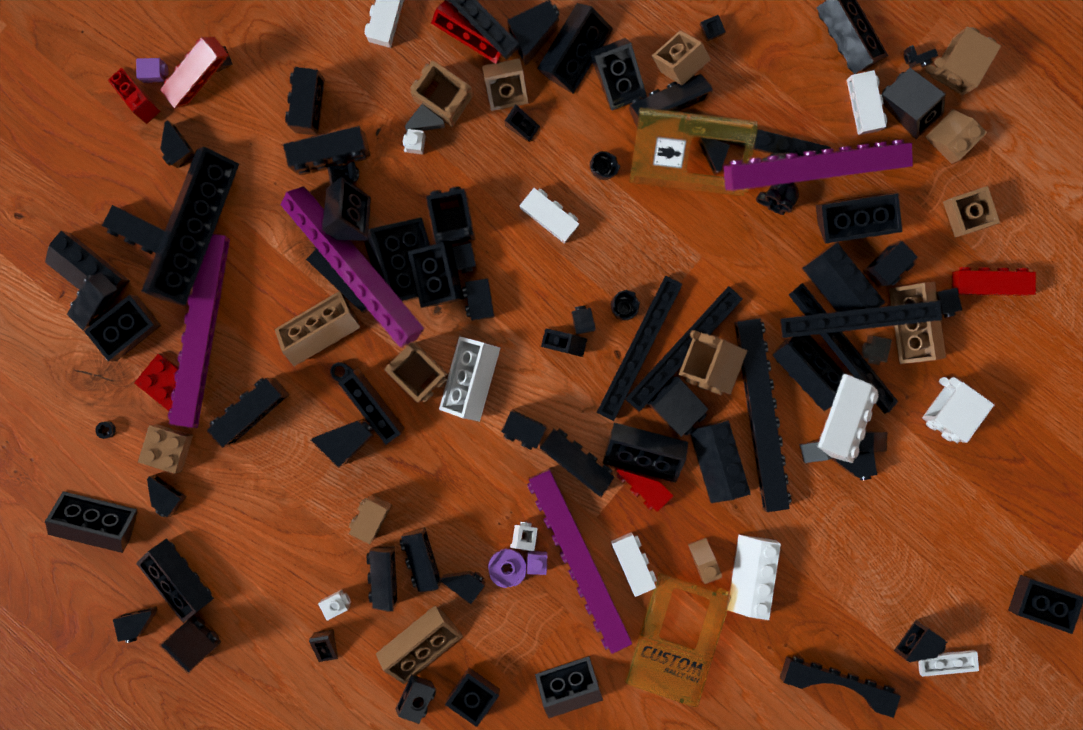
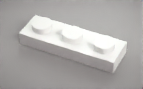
(950, 663)

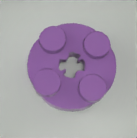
(509, 578)

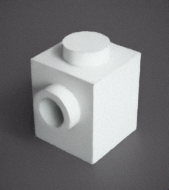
(335, 604)

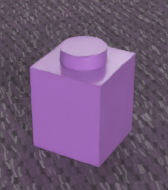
(151, 70)
(537, 562)

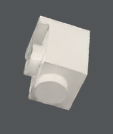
(414, 141)
(528, 541)

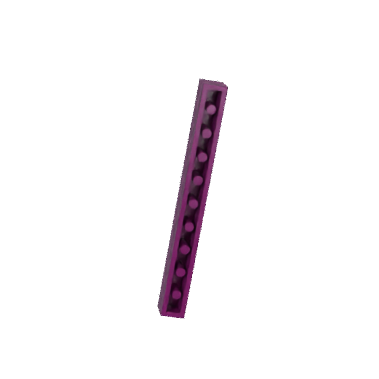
(817, 166)
(353, 269)
(199, 335)
(580, 561)

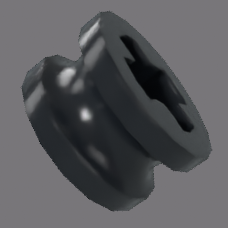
(100, 426)

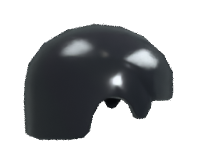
(604, 165)
(625, 305)

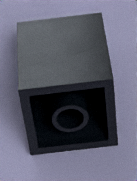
(533, 29)
(914, 102)
(678, 406)
(344, 441)

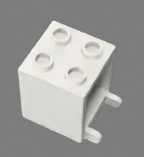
(957, 411)

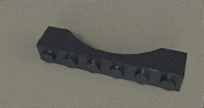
(803, 674)

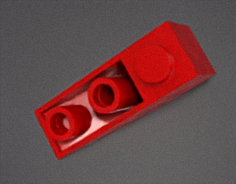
(133, 96)
(650, 489)

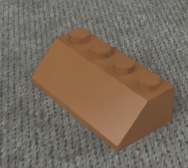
(316, 328)
(918, 340)
(418, 645)

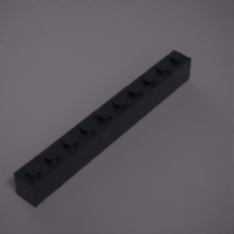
(762, 416)

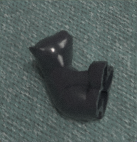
(780, 196)

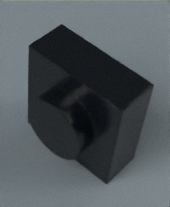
(712, 28)

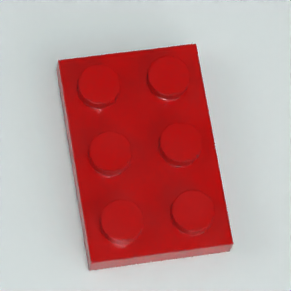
(159, 380)

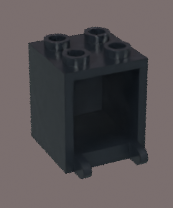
(451, 224)

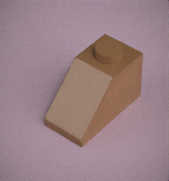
(705, 561)

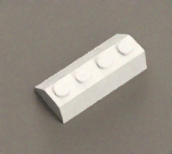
(469, 379)
(848, 419)
(754, 576)

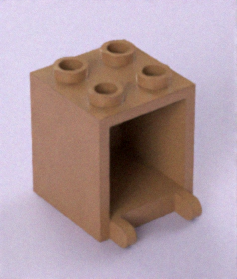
(964, 60)
(449, 97)
(712, 363)
(413, 368)

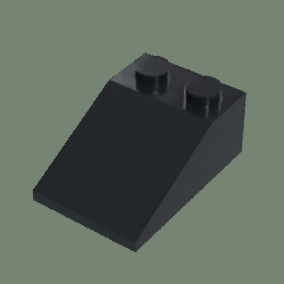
(618, 73)
(191, 643)

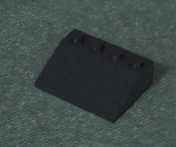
(389, 254)

